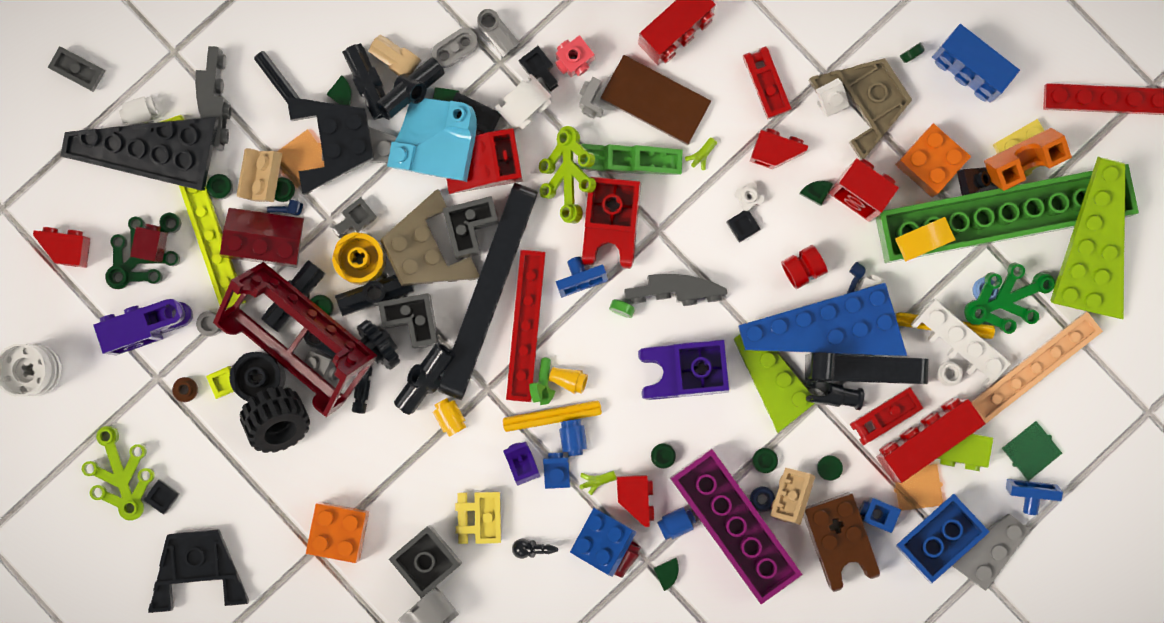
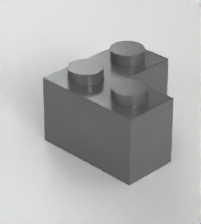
(464, 220)
(416, 313)

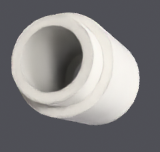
(138, 110)

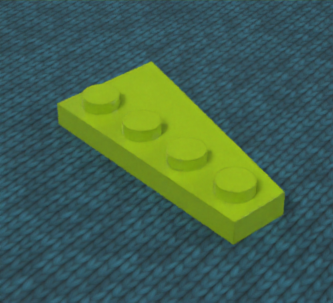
(777, 385)

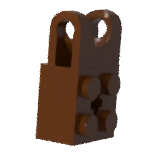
(841, 546)

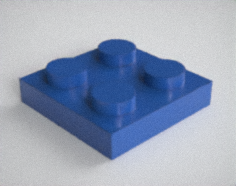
(603, 542)

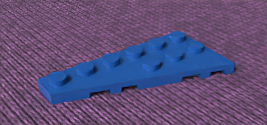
(840, 325)

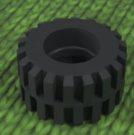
(274, 419)

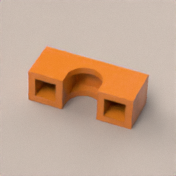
(1043, 149)

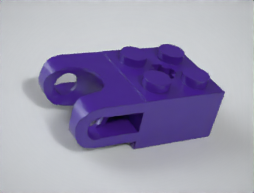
(140, 326)
(678, 370)

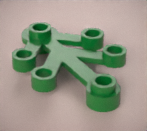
(1006, 298)

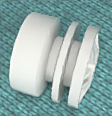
(16, 370)

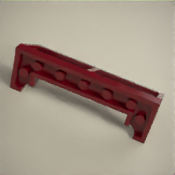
(350, 355)

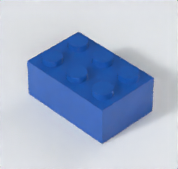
(975, 64)
(942, 538)

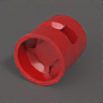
(803, 267)

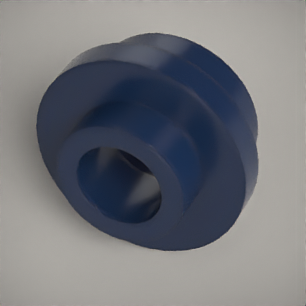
(754, 498)

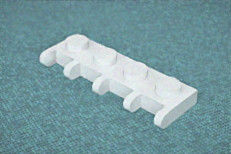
(963, 341)

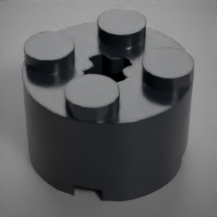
(250, 365)

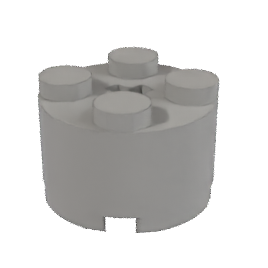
(430, 609)

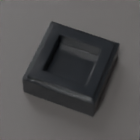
(743, 225)
(161, 496)

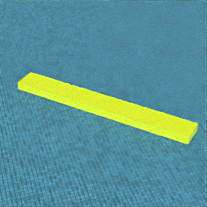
(209, 237)

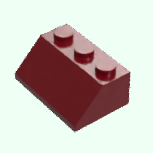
(262, 237)

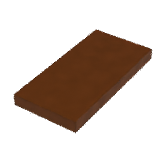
(655, 100)

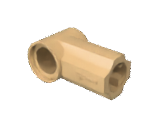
(398, 59)

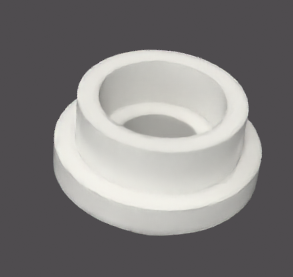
(957, 370)

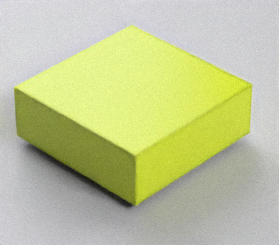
(220, 382)

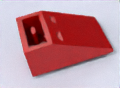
(492, 163)

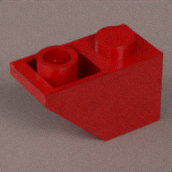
(774, 150)
(64, 249)
(633, 496)

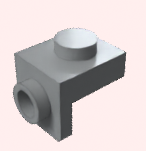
(589, 91)
(323, 366)

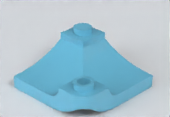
(435, 140)

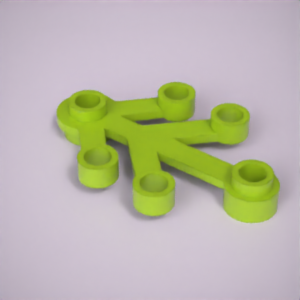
(568, 142)
(121, 476)

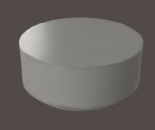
(205, 324)

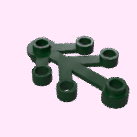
(126, 268)

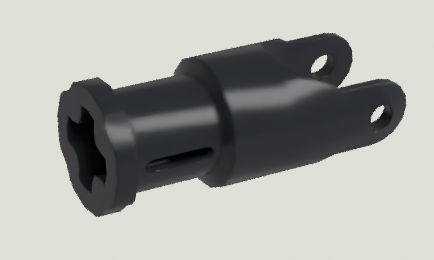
(836, 395)

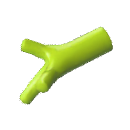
(702, 154)
(596, 481)

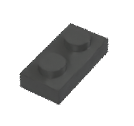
(76, 69)

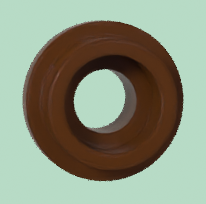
(192, 392)

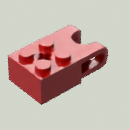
(612, 227)

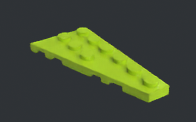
(1094, 259)

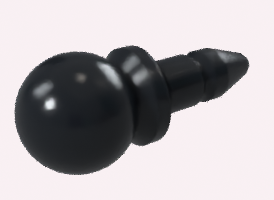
(523, 548)

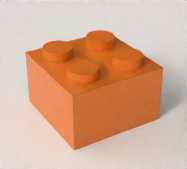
(933, 160)
(337, 532)

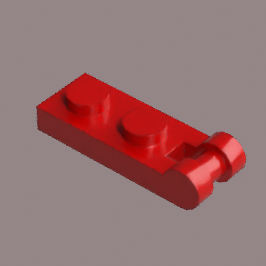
(767, 83)
(887, 415)

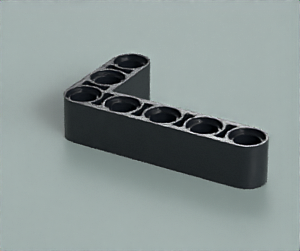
(865, 369)

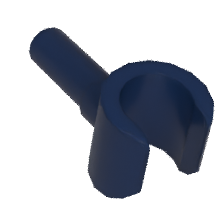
(294, 208)
(858, 271)

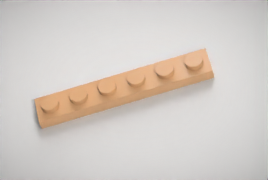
(1036, 366)

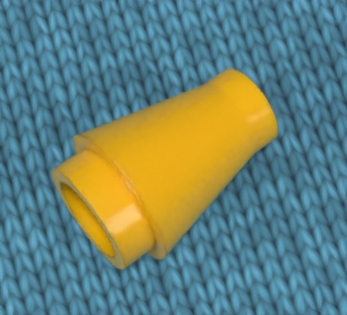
(569, 379)

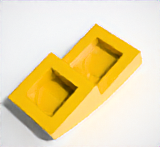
(925, 239)

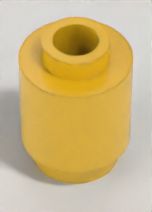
(449, 417)

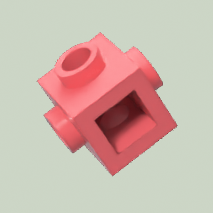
(578, 49)

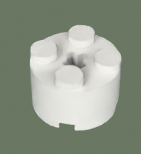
(524, 102)

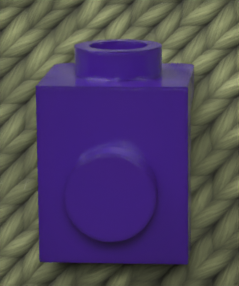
(521, 463)

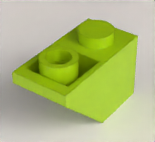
(972, 452)

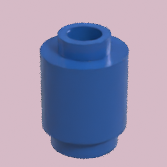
(573, 437)
(676, 523)

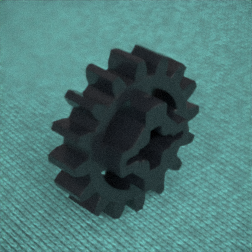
(380, 343)

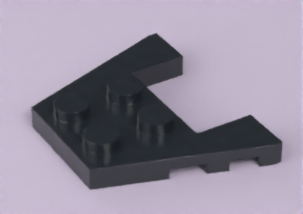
(343, 139)
(196, 558)

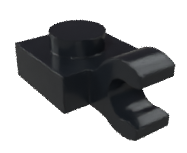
(538, 65)

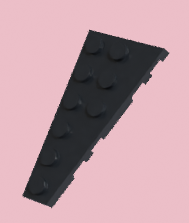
(161, 150)

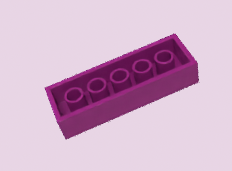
(736, 526)

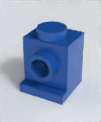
(888, 516)

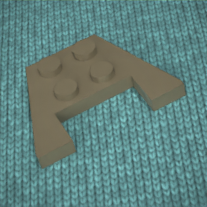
(876, 95)
(416, 253)

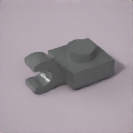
(356, 216)

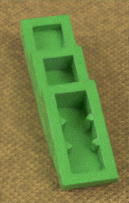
(635, 159)

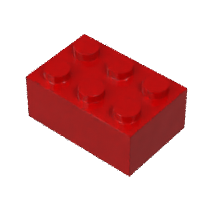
(675, 28)
(864, 189)

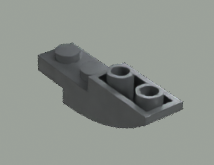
(208, 87)
(686, 289)

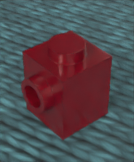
(149, 243)

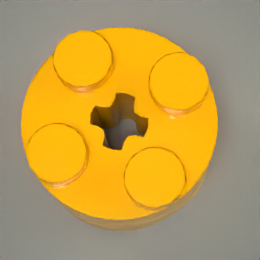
(345, 255)

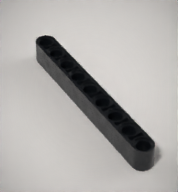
(488, 291)

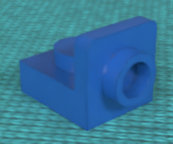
(556, 471)

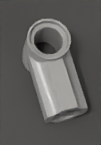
(498, 34)

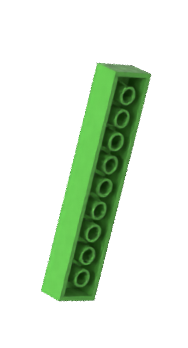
(996, 213)

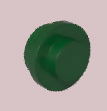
(285, 190)
(663, 456)

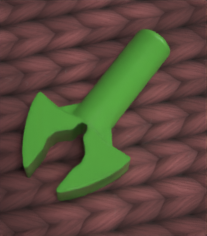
(540, 391)

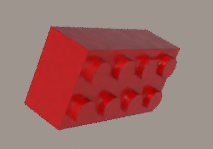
(930, 440)

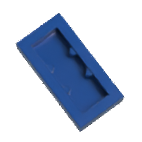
(580, 277)
(1033, 493)

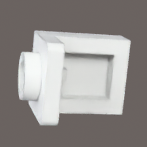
(832, 98)

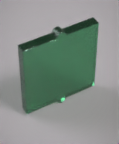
(1031, 450)

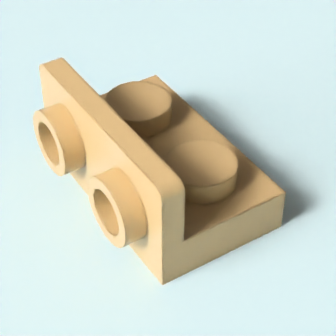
(259, 175)
(792, 496)

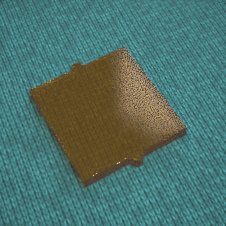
(301, 155)
(920, 490)

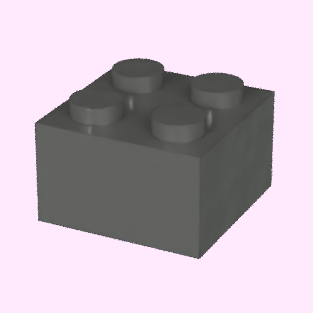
(425, 561)

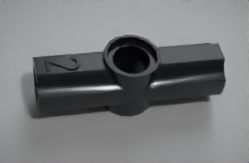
(365, 77)
(410, 88)
(305, 282)
(357, 298)
(424, 378)

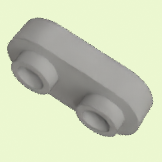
(453, 46)

